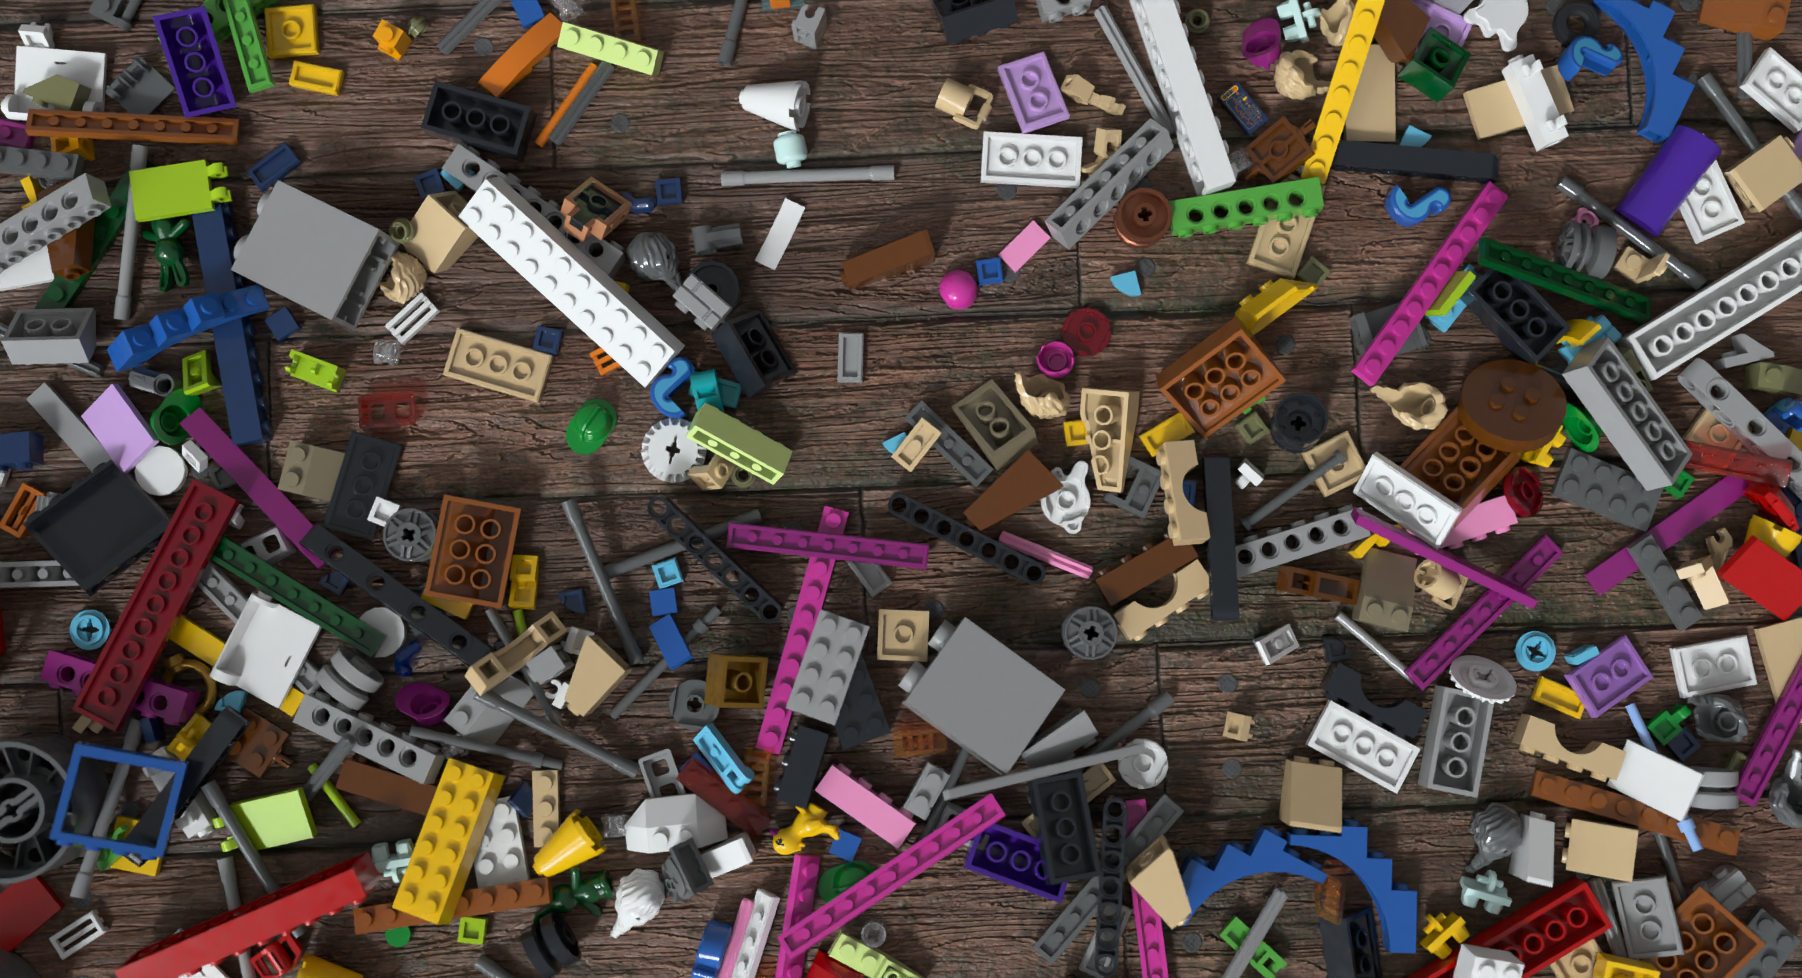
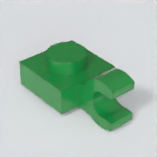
(1665, 725)

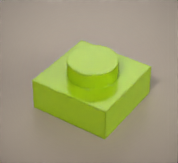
(472, 930)

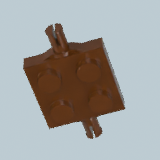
(1279, 150)
(260, 745)

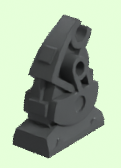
(685, 872)

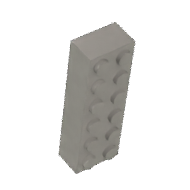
(1627, 414)

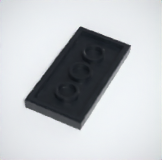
(361, 478)

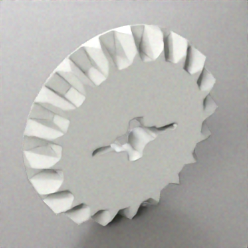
(658, 458)
(1470, 675)

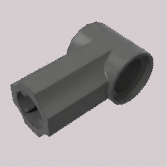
(709, 239)
(153, 381)

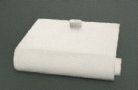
(38, 64)
(261, 648)

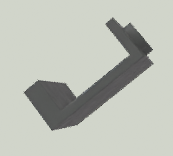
(1367, 325)

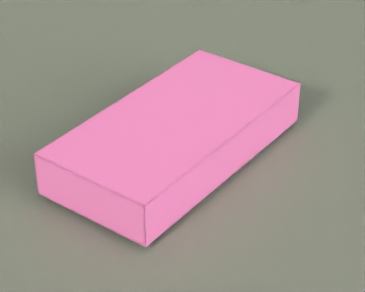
(1024, 246)

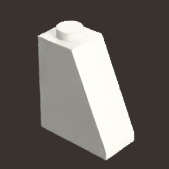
(729, 854)
(1535, 856)

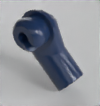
(641, 205)

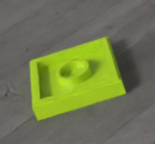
(1451, 293)

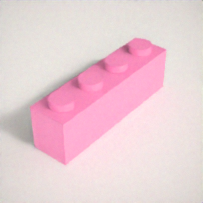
(1486, 517)
(865, 805)

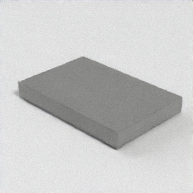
(1648, 917)

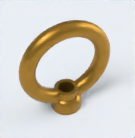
(177, 664)

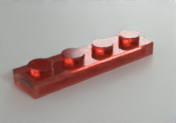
(1739, 464)
(720, 797)

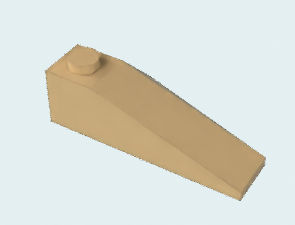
(1110, 426)

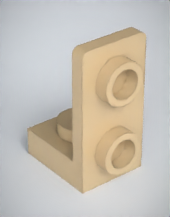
(1639, 268)
(712, 475)
(1705, 581)

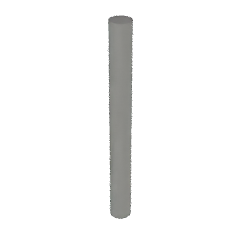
(1372, 644)

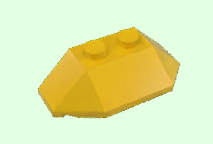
(1272, 302)

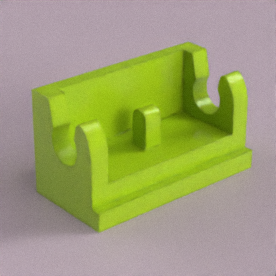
(316, 371)

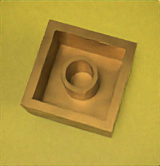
(735, 680)

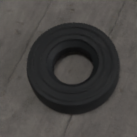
(1579, 9)

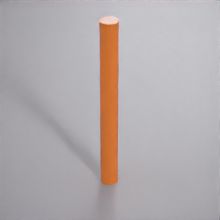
(544, 135)

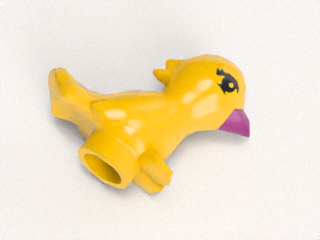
(806, 824)

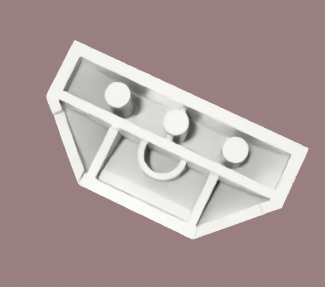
(671, 820)

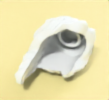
(637, 900)

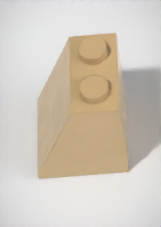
(1765, 174)
(439, 232)
(594, 676)
(1312, 794)
(1601, 848)
(1159, 882)

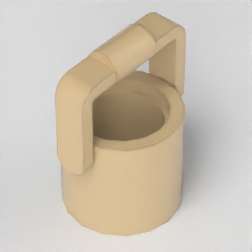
(956, 99)
(1440, 583)

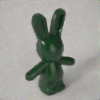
(169, 251)
(583, 892)

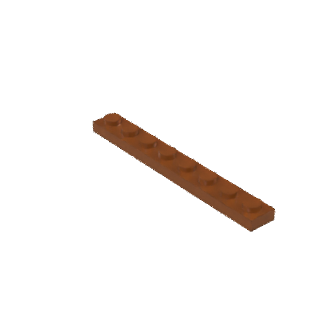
(132, 127)
(1629, 811)
(471, 903)

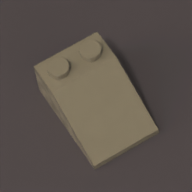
(995, 425)
(310, 470)
(1386, 590)

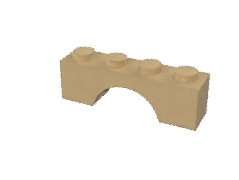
(1186, 523)
(1189, 583)
(506, 661)
(1540, 736)

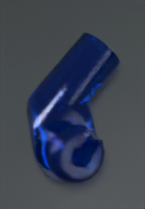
(403, 657)

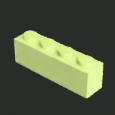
(610, 48)
(739, 443)

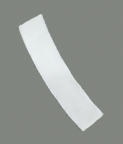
(780, 234)

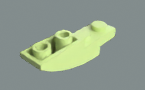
(868, 960)

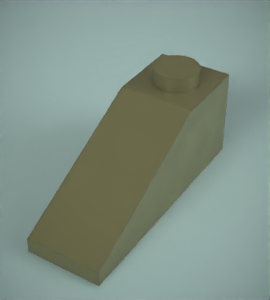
(1773, 379)

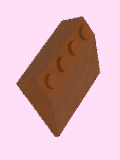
(1759, 17)
(1220, 377)
(1459, 464)
(473, 551)
(1712, 939)

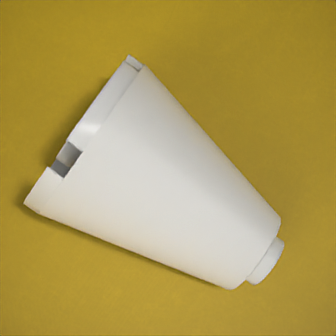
(778, 102)

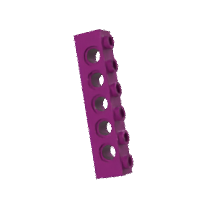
(181, 700)

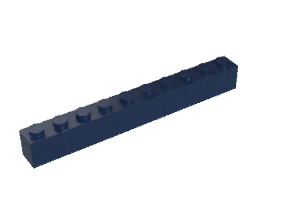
(234, 339)

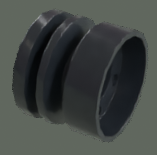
(1309, 415)

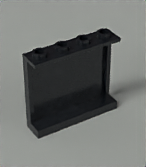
(98, 527)

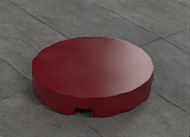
(1086, 332)
(1523, 492)

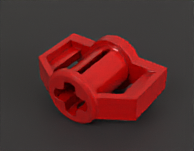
(278, 957)

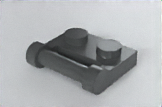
(110, 10)
(1141, 491)

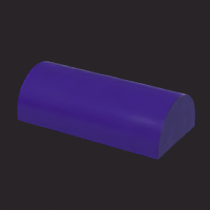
(194, 61)
(1668, 179)
(1012, 860)

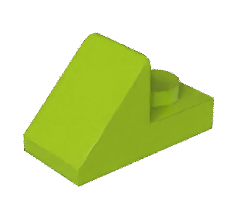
(198, 374)

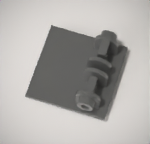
(140, 88)

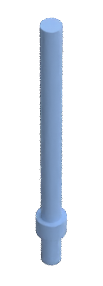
(1688, 825)

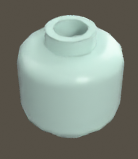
(790, 149)

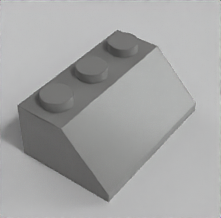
(51, 336)
(483, 723)
(1060, 740)

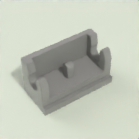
(809, 30)

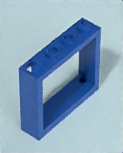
(129, 757)

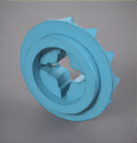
(83, 638)
(1545, 647)

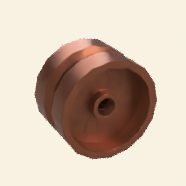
(1151, 206)

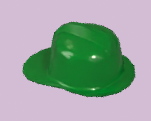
(173, 410)
(590, 426)
(1581, 428)
(841, 878)

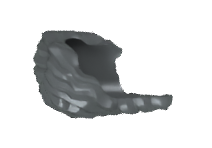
(655, 259)
(1719, 718)
(1786, 792)
(1497, 834)

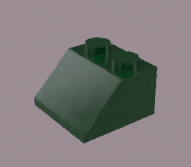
(1434, 65)

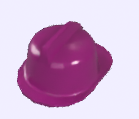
(1262, 42)
(423, 703)

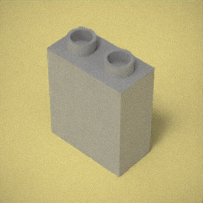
(314, 254)
(980, 694)

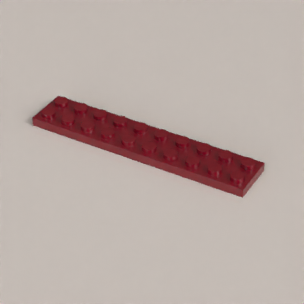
(156, 605)

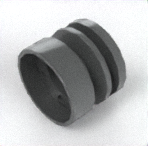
(1586, 248)
(398, 530)
(1076, 641)

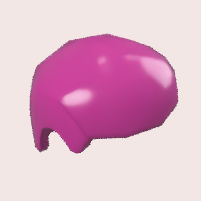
(958, 289)
(1055, 359)

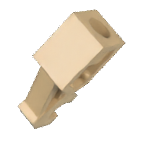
(1083, 92)
(1103, 136)
(1717, 549)

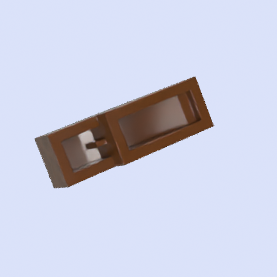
(1317, 584)

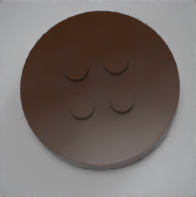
(1512, 405)

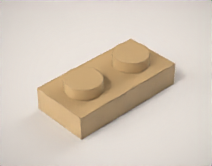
(916, 444)

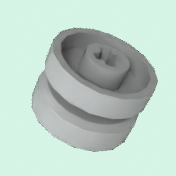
(349, 678)
(1710, 792)

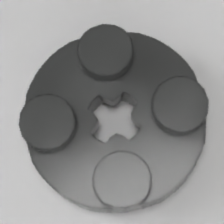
(683, 713)

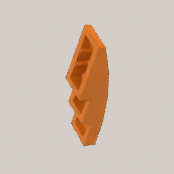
(522, 56)

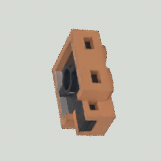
(593, 210)

